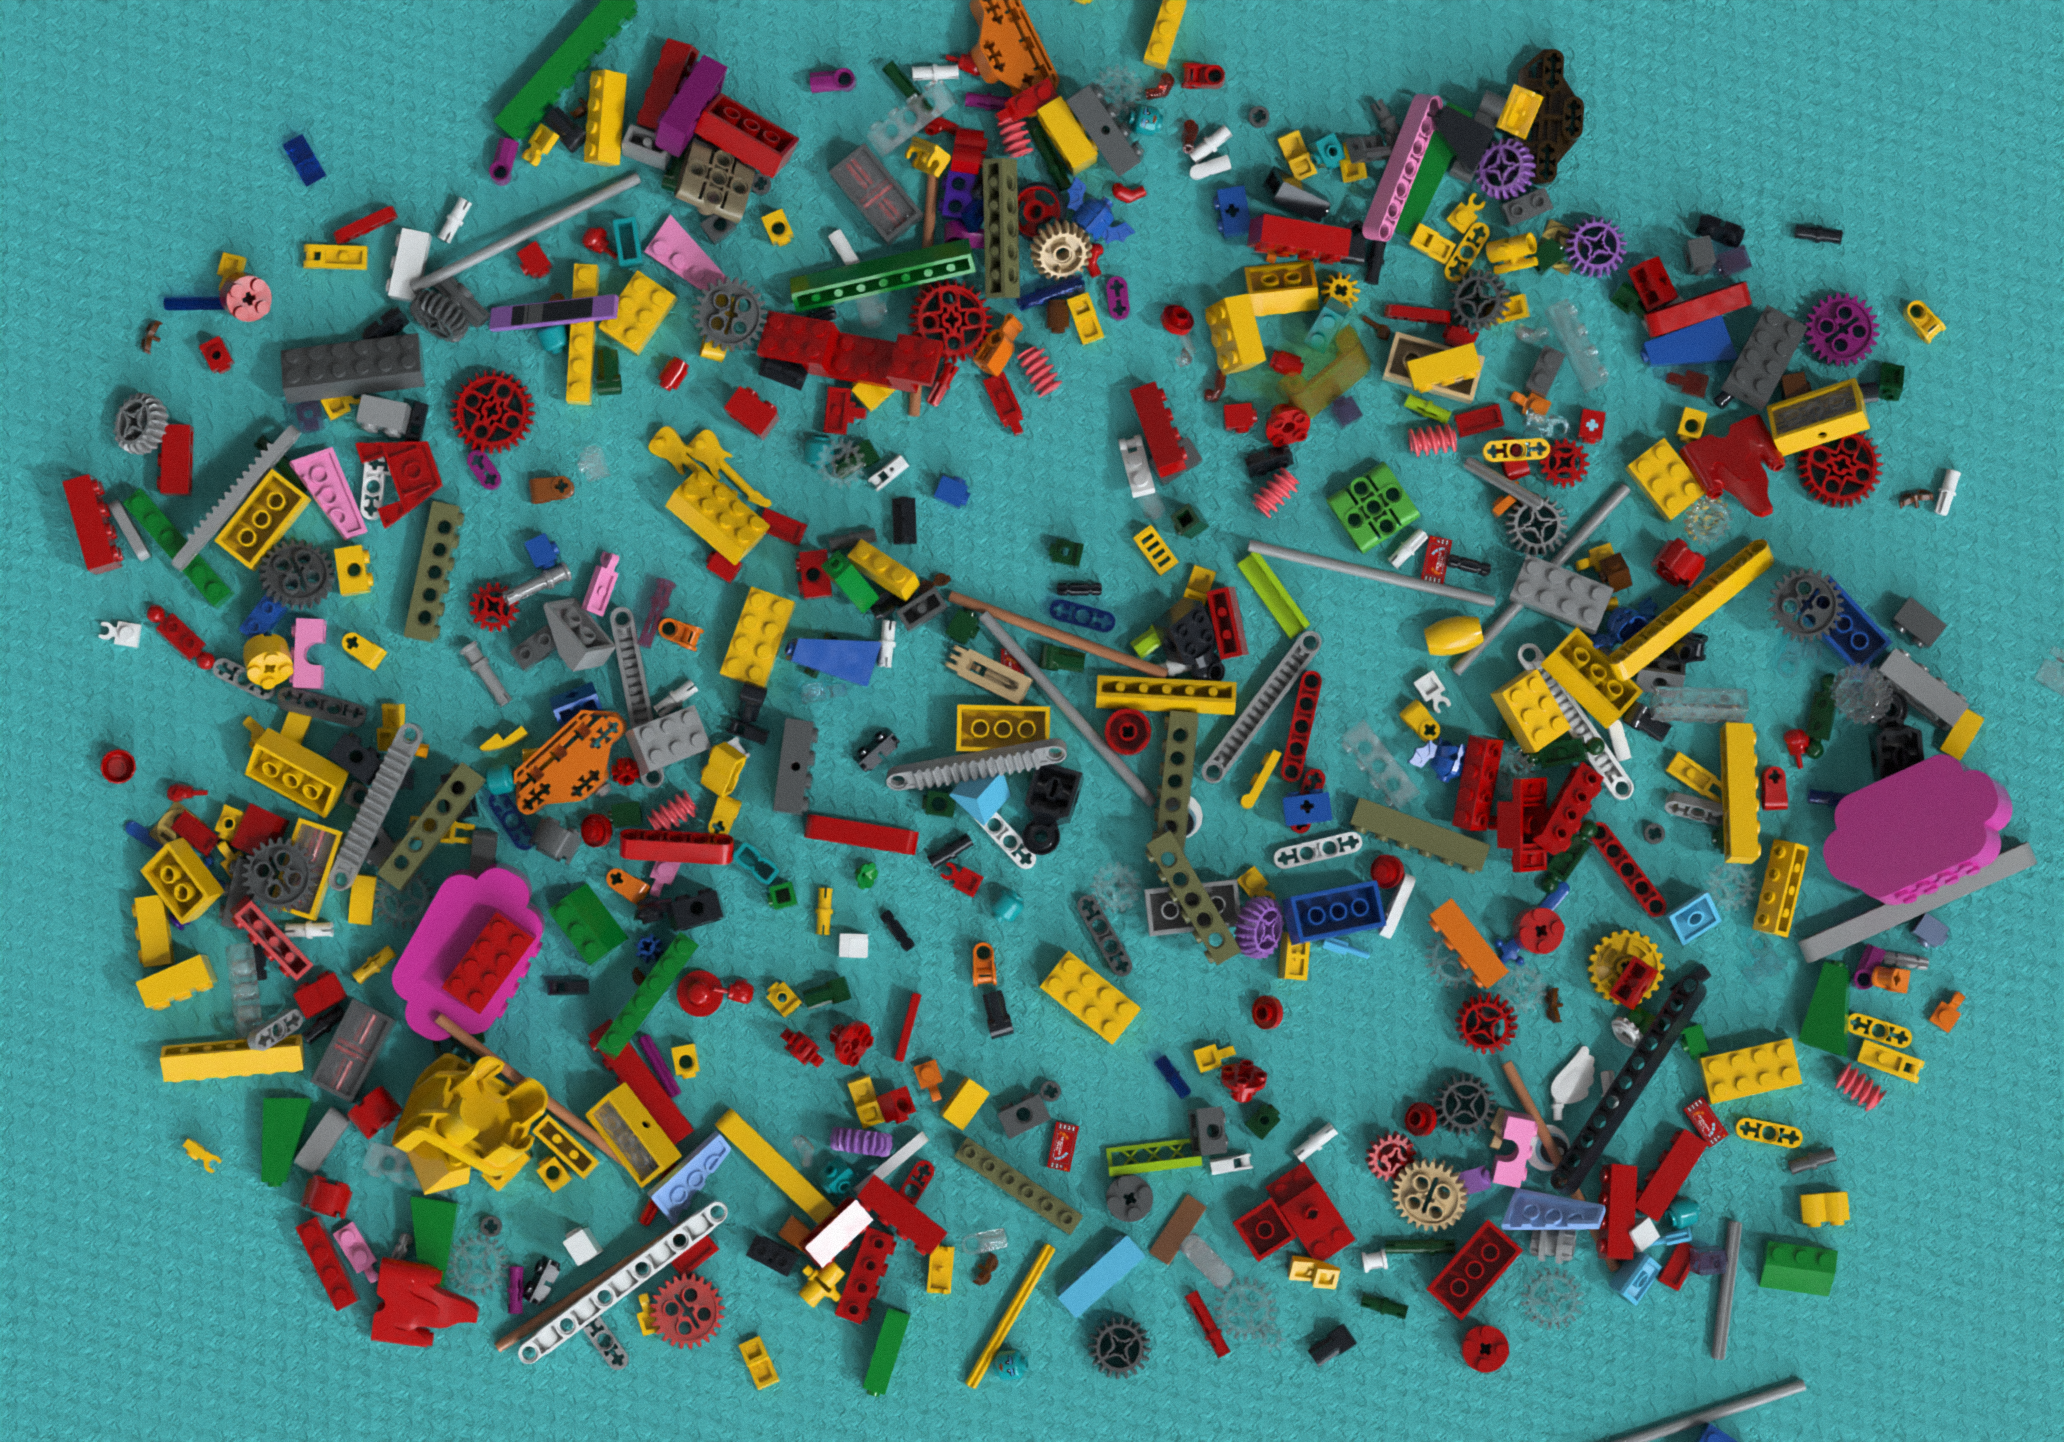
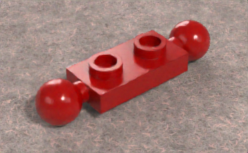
(180, 637)

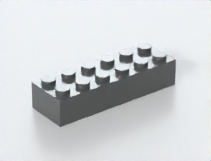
(352, 368)

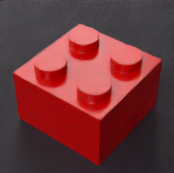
(751, 412)
(1264, 1229)

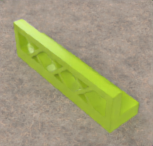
(1273, 595)
(1151, 1166)

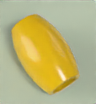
(1453, 635)

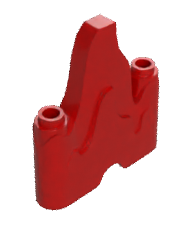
(1735, 464)
(414, 1303)

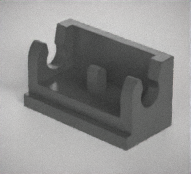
(1369, 148)

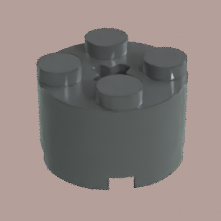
(555, 840)
(1142, 1194)

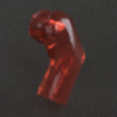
(1162, 89)
(1188, 136)
(1219, 387)

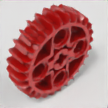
(954, 311)
(492, 423)
(1851, 465)

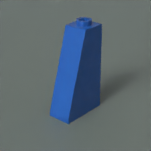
(1694, 345)
(842, 659)

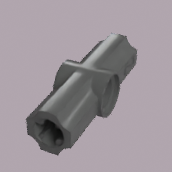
(464, 299)

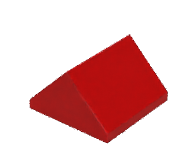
(256, 827)

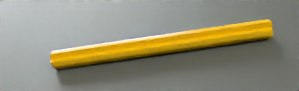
(1010, 1316)

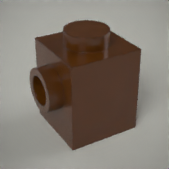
(1794, 385)
(1615, 572)

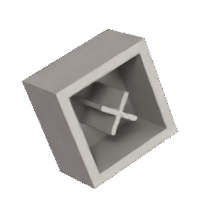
(383, 415)

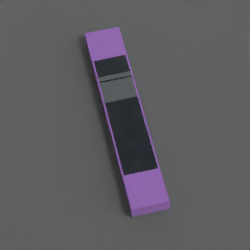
(554, 313)

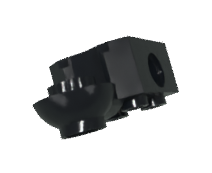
(1190, 639)
(1893, 743)
(370, 763)
(1051, 804)
(681, 912)

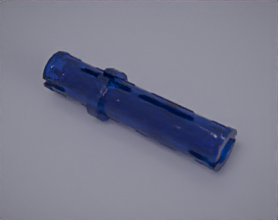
(1051, 292)

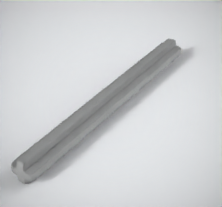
(1726, 1291)

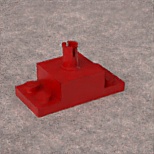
(1519, 821)
(1310, 1213)

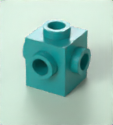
(1326, 151)
(838, 1177)

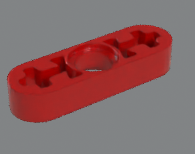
(365, 225)
(1417, 314)
(1306, 782)
(916, 1172)

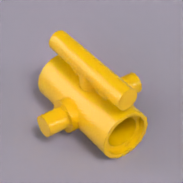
(1512, 252)
(821, 1283)

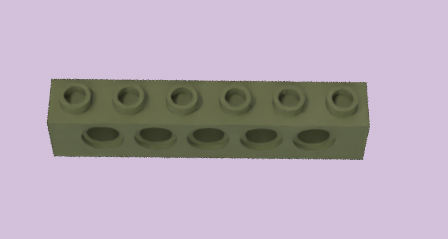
(1001, 228)
(439, 513)
(1188, 723)
(458, 802)
(1167, 844)
(1018, 1185)

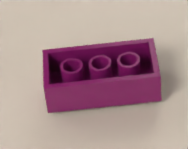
(685, 109)

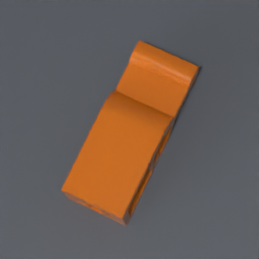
(998, 346)

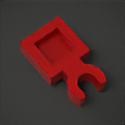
(965, 881)

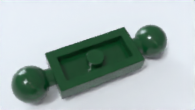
(1821, 718)
(1566, 751)
(1566, 862)

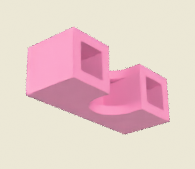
(306, 634)
(1511, 1168)

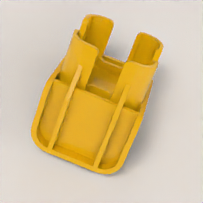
(471, 1113)

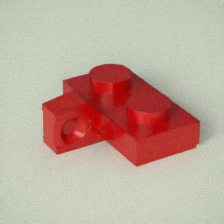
(840, 411)

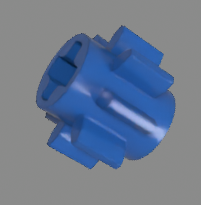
(644, 951)

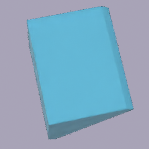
(982, 797)
(1693, 917)
(1635, 1277)

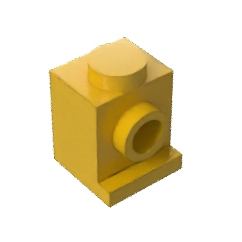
(227, 814)
(789, 1005)

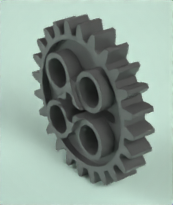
(749, 318)
(277, 580)
(1789, 592)
(298, 864)

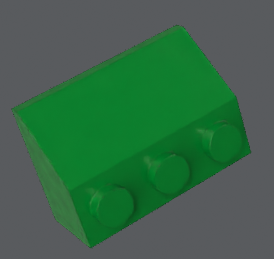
(588, 924)
(1798, 1268)

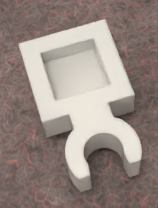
(125, 633)
(1430, 688)

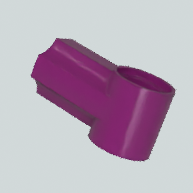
(829, 81)
(504, 159)
(956, 231)
(1869, 960)

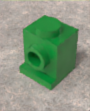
(1694, 1041)

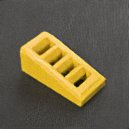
(1156, 537)

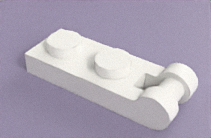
(1136, 466)

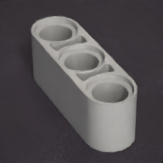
(322, 1140)

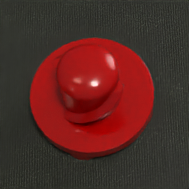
(1287, 425)
(697, 995)
(851, 1041)
(1243, 1080)

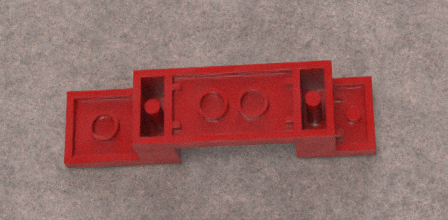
(850, 357)

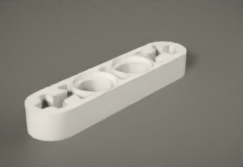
(998, 837)
(1318, 853)
(896, 1160)

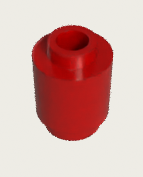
(1286, 363)
(673, 374)

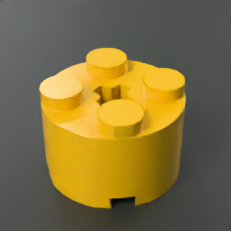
(267, 660)

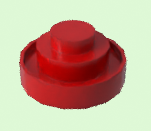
(1177, 320)
(596, 830)
(1387, 871)
(1267, 1012)
(1420, 1119)

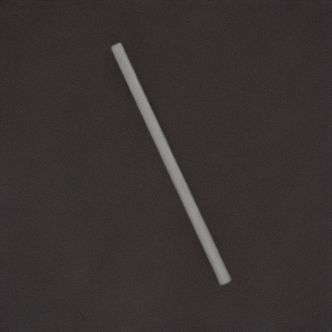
(525, 233)
(1559, 559)
(1371, 573)
(1067, 708)
(1716, 1413)

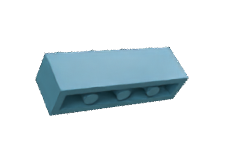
(1101, 1276)

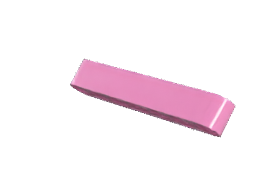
(1401, 168)

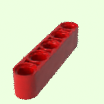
(1697, 309)
(1301, 715)
(861, 834)
(676, 846)
(1636, 876)

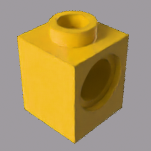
(773, 219)
(1695, 416)
(678, 1053)
(563, 1178)

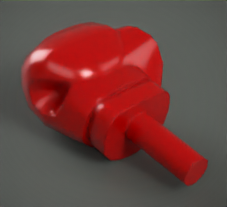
(965, 64)
(595, 240)
(1796, 744)
(180, 791)
(740, 991)

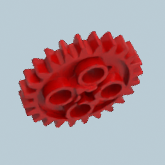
(703, 1298)

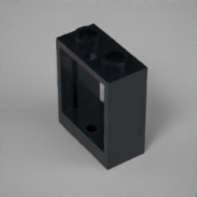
(782, 1257)

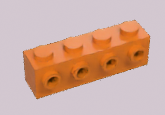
(1468, 944)

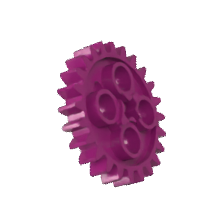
(1829, 313)

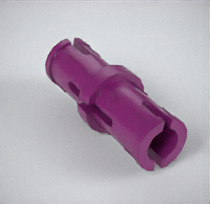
(985, 101)
(515, 1290)

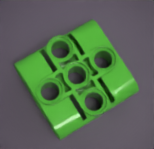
(1344, 506)

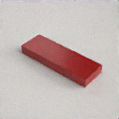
(907, 1027)

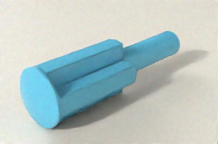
(1341, 947)
(1674, 1237)

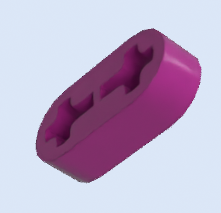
(1123, 298)
(488, 467)

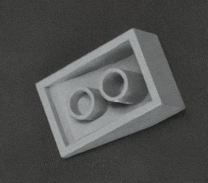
(577, 635)

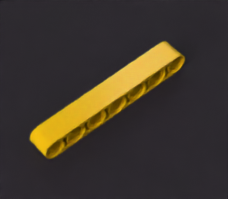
(774, 1165)

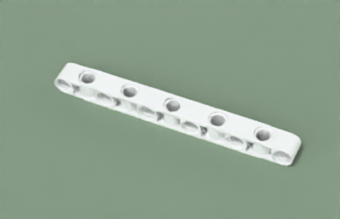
(623, 1281)

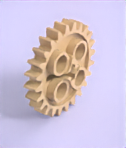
(1450, 1203)

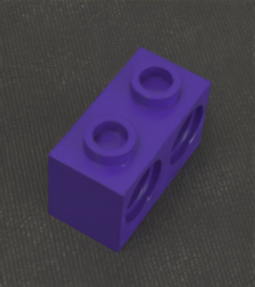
(952, 195)

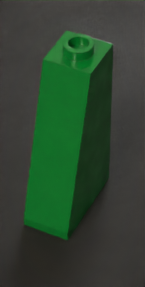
(849, 581)
(1829, 1011)
(281, 1136)
(434, 1231)
(886, 1351)

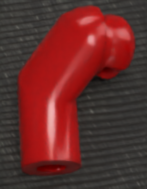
(940, 124)
(1127, 195)
(1093, 268)

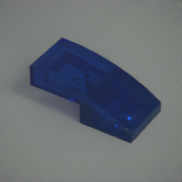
(304, 160)
(973, 215)

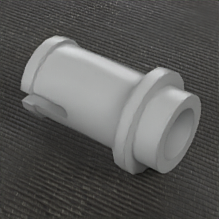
(602, 790)

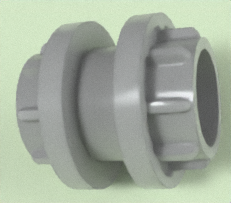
(1553, 1243)

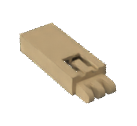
(997, 678)

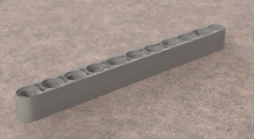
(1888, 916)

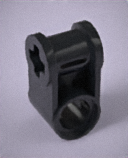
(1357, 246)
(1688, 648)

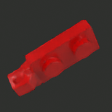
(1028, 101)
(1004, 402)

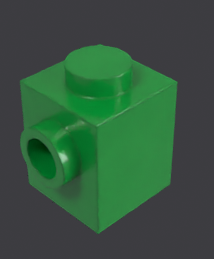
(782, 896)

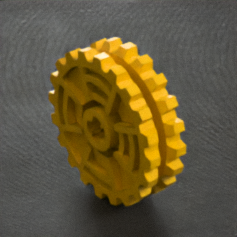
(1617, 950)

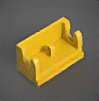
(1519, 111)
(929, 156)
(1293, 959)
(964, 1103)
(940, 1270)

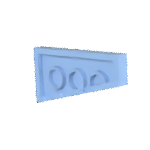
(680, 1185)
(1549, 1212)

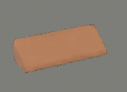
(1177, 1229)

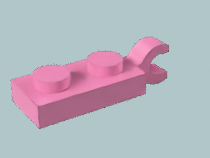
(601, 585)
(664, 874)
(357, 1251)

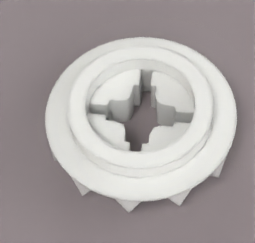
(1626, 1032)

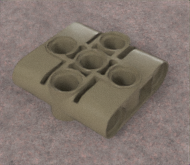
(714, 182)

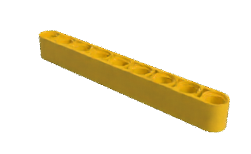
(1691, 609)

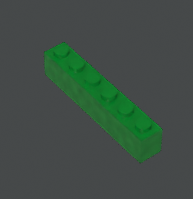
(1426, 182)
(172, 541)
(647, 996)

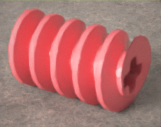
(1014, 137)
(1039, 371)
(1432, 440)
(1275, 492)
(673, 812)
(1858, 1087)

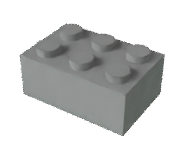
(668, 739)

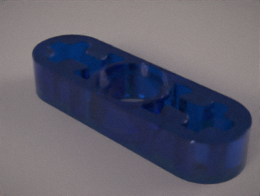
(1064, 617)
(497, 809)

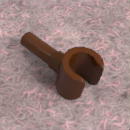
(1383, 330)

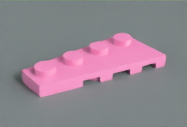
(683, 256)
(329, 488)

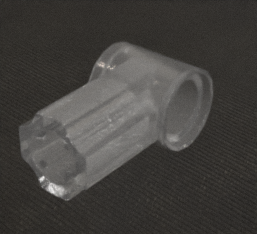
(987, 1241)

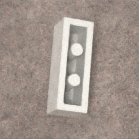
(408, 263)
(582, 1245)

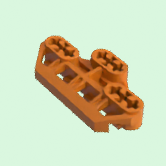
(999, 41)
(575, 762)

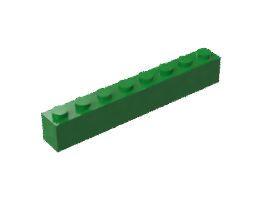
(564, 66)
(882, 275)

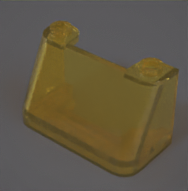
(1332, 381)

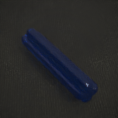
(192, 303)

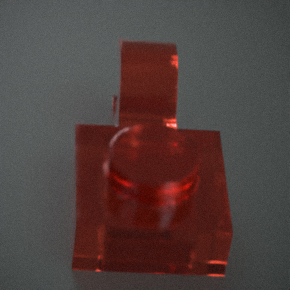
(1692, 383)

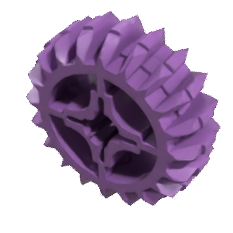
(1508, 185)
(1604, 252)
(1259, 927)
(861, 1141)

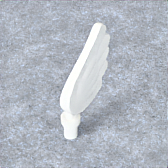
(1572, 1082)

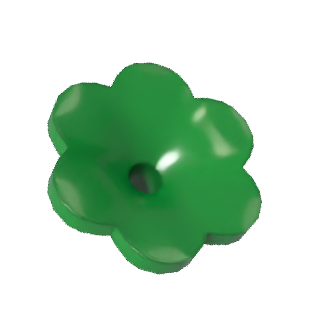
(866, 875)

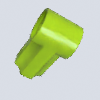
(1146, 643)

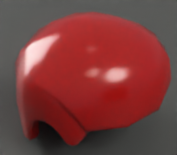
(118, 766)

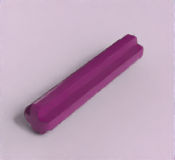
(659, 1065)

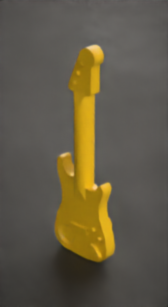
(669, 446)
(712, 454)

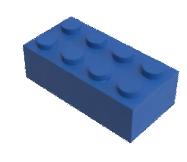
(1856, 634)
(1334, 912)

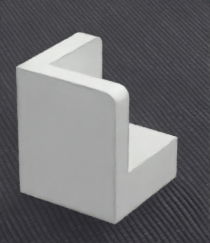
(853, 945)
(1643, 1234)

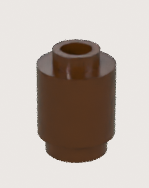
(1057, 316)

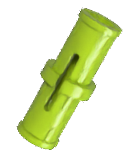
(1427, 408)

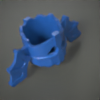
(1095, 215)
(1625, 623)
(1445, 758)

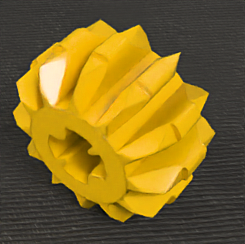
(1340, 283)

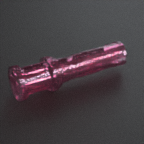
(662, 603)

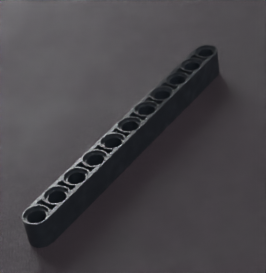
(1628, 1096)

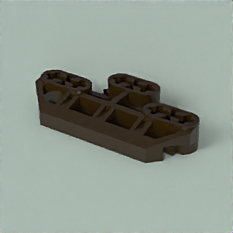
(1551, 115)

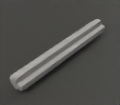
(1504, 483)

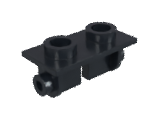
(1729, 235)
(393, 321)
(783, 372)
(1260, 465)
(904, 521)
(886, 604)
(868, 756)
(545, 1270)

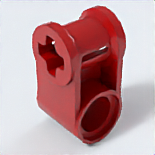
(1200, 76)
(1514, 469)
(1774, 794)

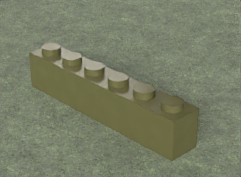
(1419, 835)

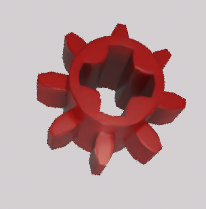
(625, 771)

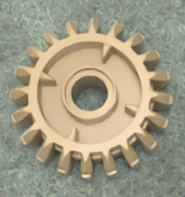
(1058, 237)

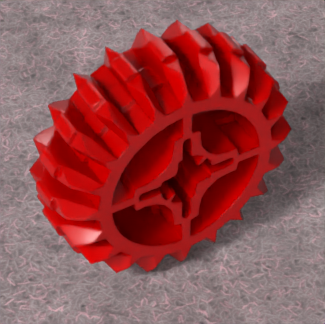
(1482, 1015)

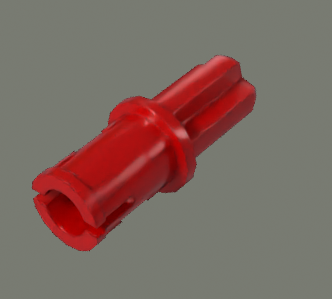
(941, 384)

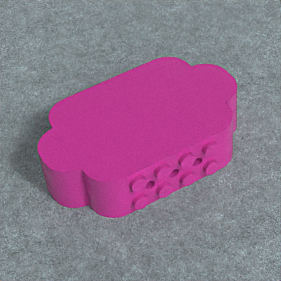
(1918, 830)
(445, 935)

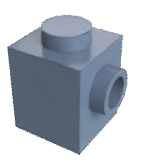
(1929, 931)

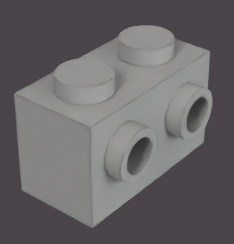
(641, 146)

